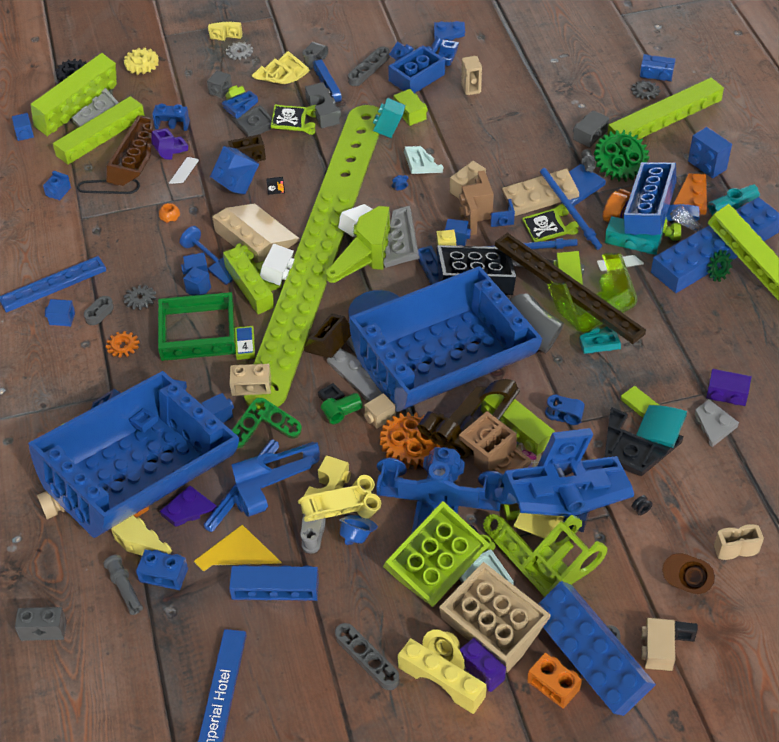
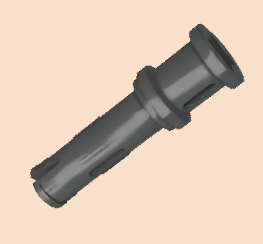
(120, 577)

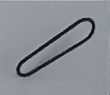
(106, 192)

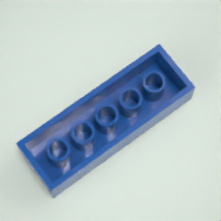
(650, 198)
(594, 650)

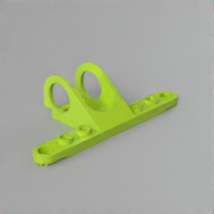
(545, 563)

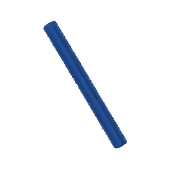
(229, 500)

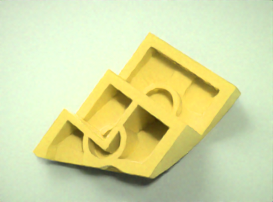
(282, 71)

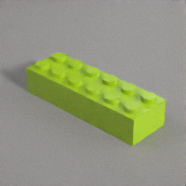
(73, 94)

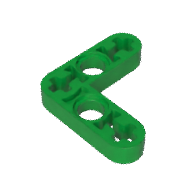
(265, 415)

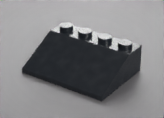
(459, 259)

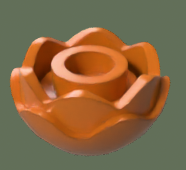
(169, 212)

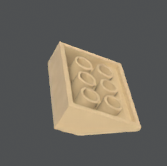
(253, 229)
(494, 615)

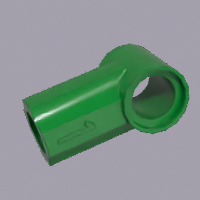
(337, 409)

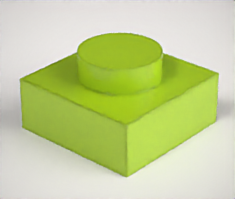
(234, 91)

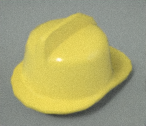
(445, 645)

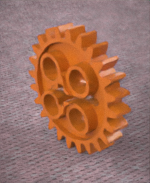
(404, 440)

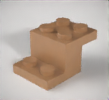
(476, 202)
(493, 445)

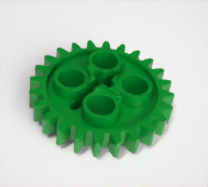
(621, 155)

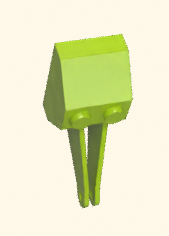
(366, 248)

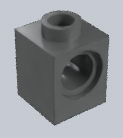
(219, 84)

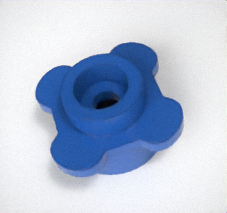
(400, 182)

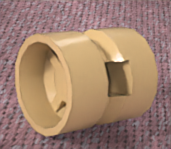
(49, 505)

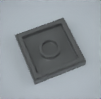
(254, 121)

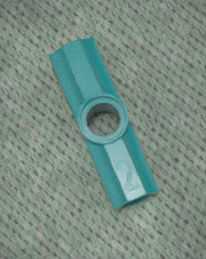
(735, 198)

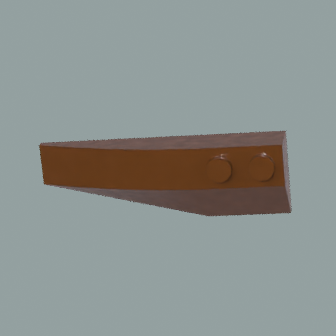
(132, 153)

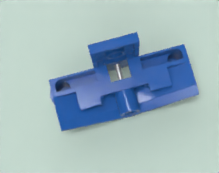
(548, 491)

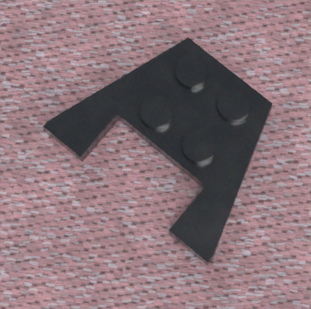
(633, 451)

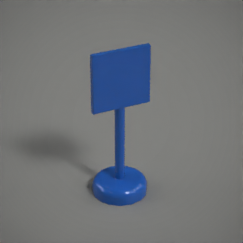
(191, 238)

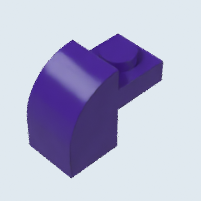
(167, 144)

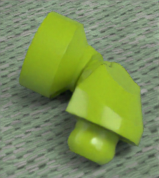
(672, 231)

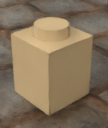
(379, 410)

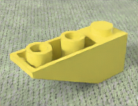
(136, 537)

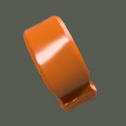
(616, 204)

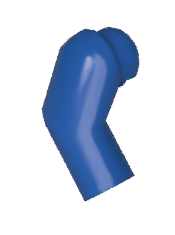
(436, 44)

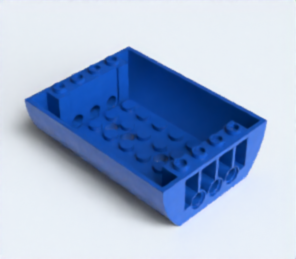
(430, 328)
(103, 446)

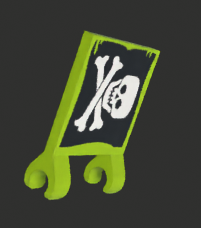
(293, 118)
(549, 224)

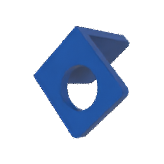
(503, 218)

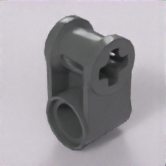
(314, 52)

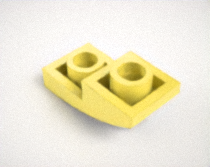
(225, 29)

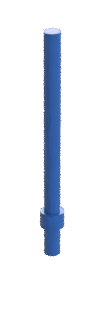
(588, 232)
(559, 243)

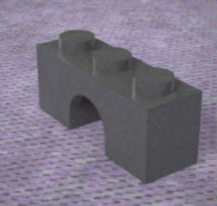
(326, 111)

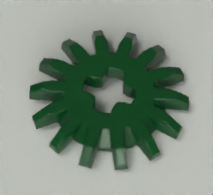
(722, 258)

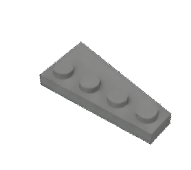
(351, 369)

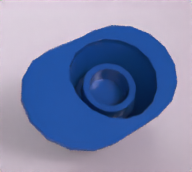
(356, 529)

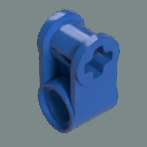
(566, 410)

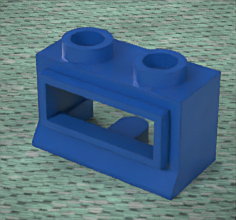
(172, 114)

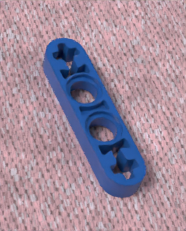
(325, 77)

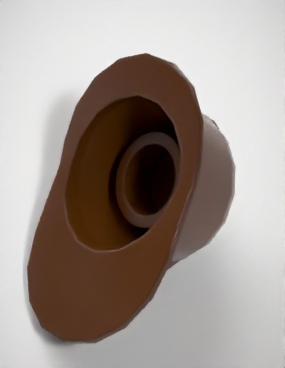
(688, 573)

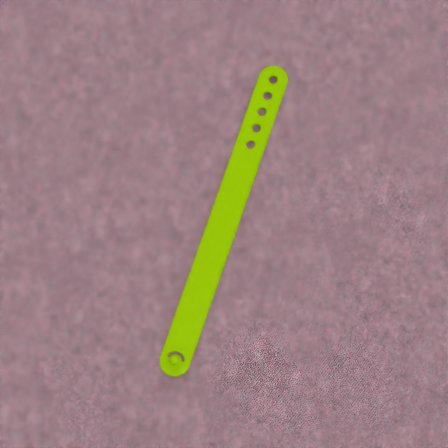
(315, 254)

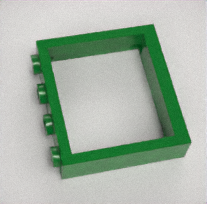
(198, 347)

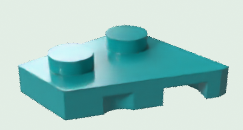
(599, 340)

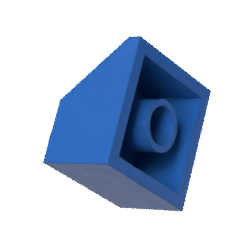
(234, 170)

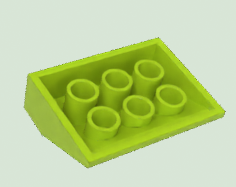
(436, 554)

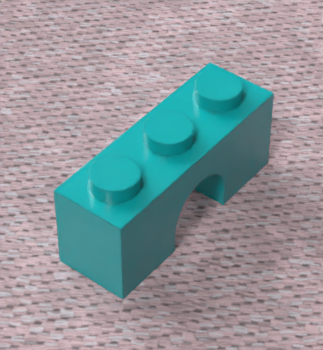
(616, 236)

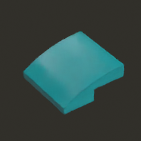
(662, 424)

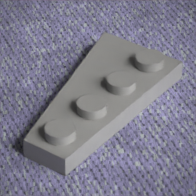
(402, 238)

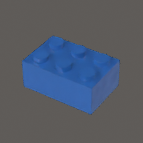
(416, 69)

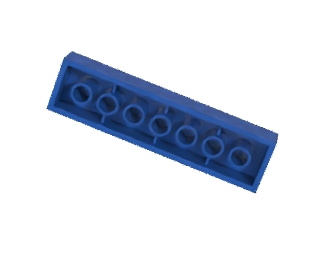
(688, 259)

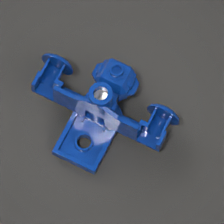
(443, 469)

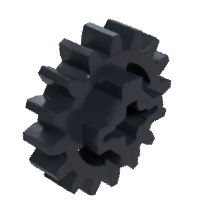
(68, 68)

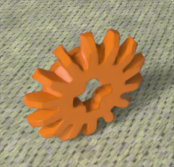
(116, 341)

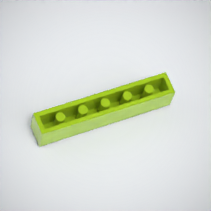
(98, 130)
(747, 246)

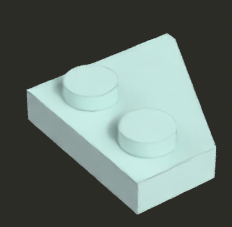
(420, 161)

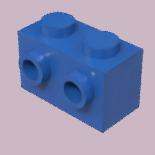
(162, 569)

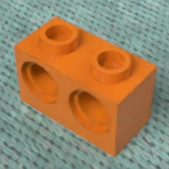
(551, 683)

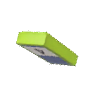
(245, 342)

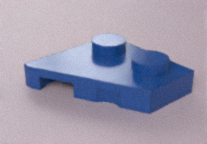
(449, 30)

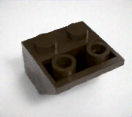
(329, 336)

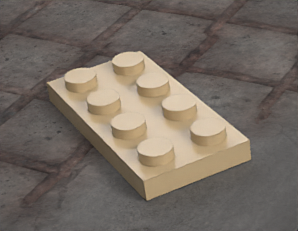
(537, 192)

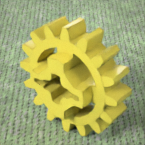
(141, 61)

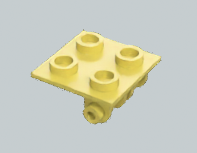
(537, 524)

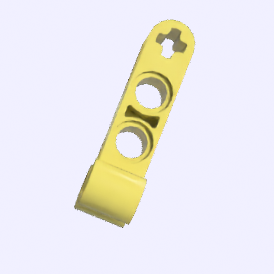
(342, 501)

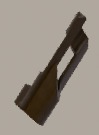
(446, 430)

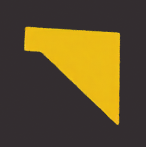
(237, 549)

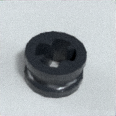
(642, 505)

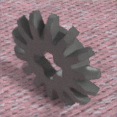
(651, 93)
(147, 295)

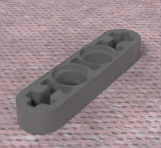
(357, 77)
(368, 655)

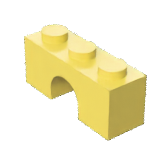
(331, 473)

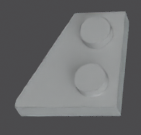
(715, 422)

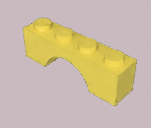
(460, 685)

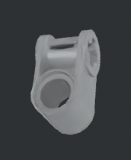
(311, 535)

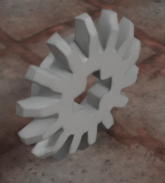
(233, 52)

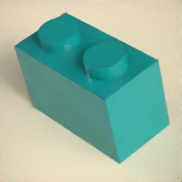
(389, 117)

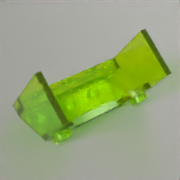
(615, 287)

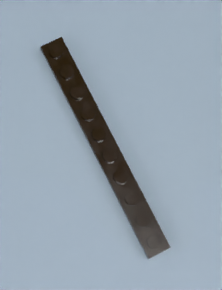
(580, 294)

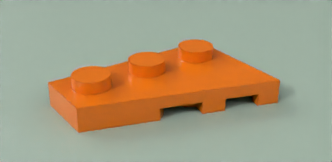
(694, 192)

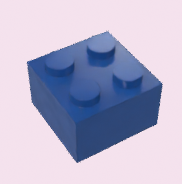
(709, 152)

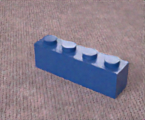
(274, 583)

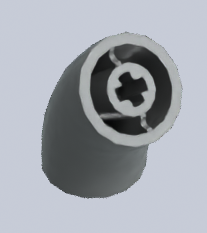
(542, 321)

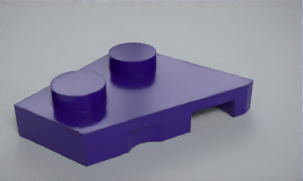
(187, 507)

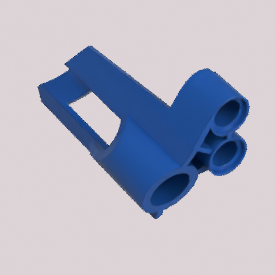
(253, 475)

